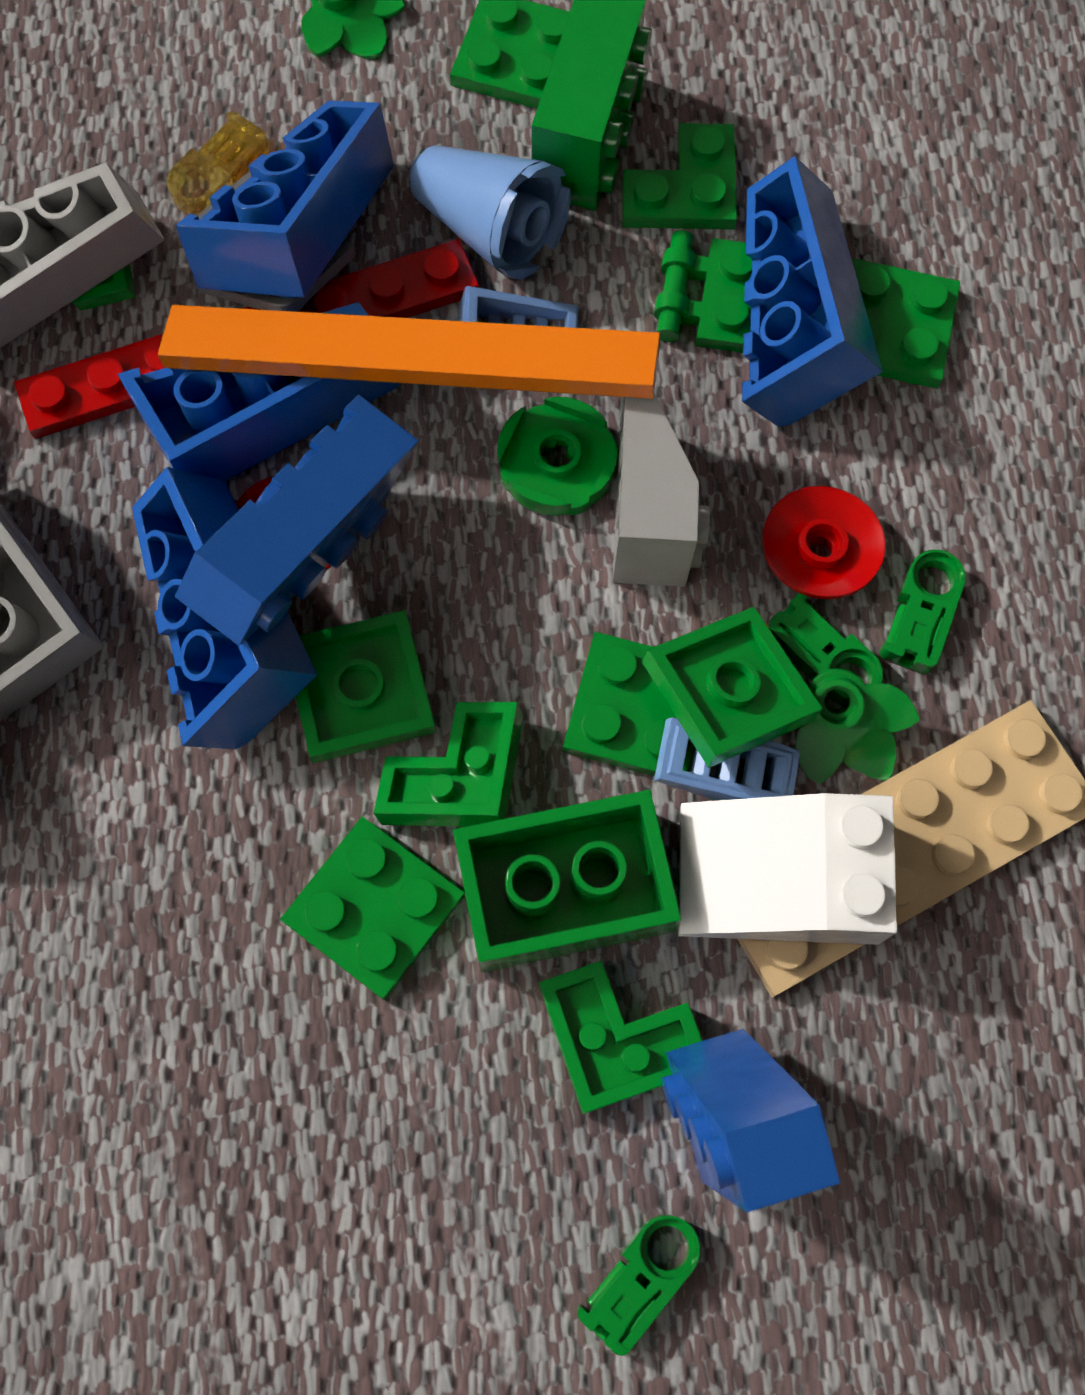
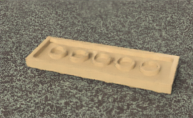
(955, 824)

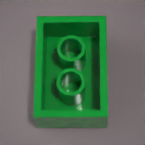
(589, 93)
(566, 880)

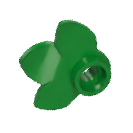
(348, 24)
(856, 733)

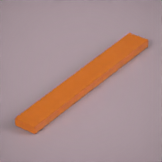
(412, 351)

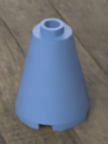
(494, 203)

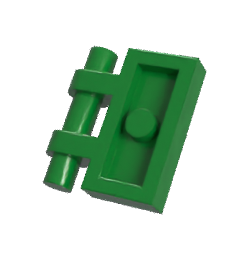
(722, 313)

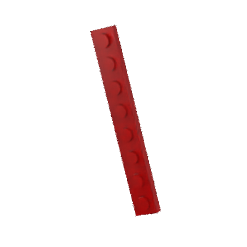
(390, 289)

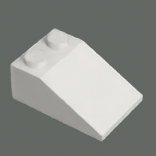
(789, 868)

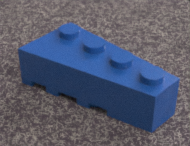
(294, 207)
(804, 300)
(234, 420)
(298, 525)
(224, 686)
(748, 1122)

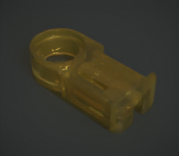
(218, 162)

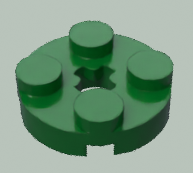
(542, 428)

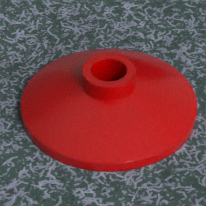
(828, 518)

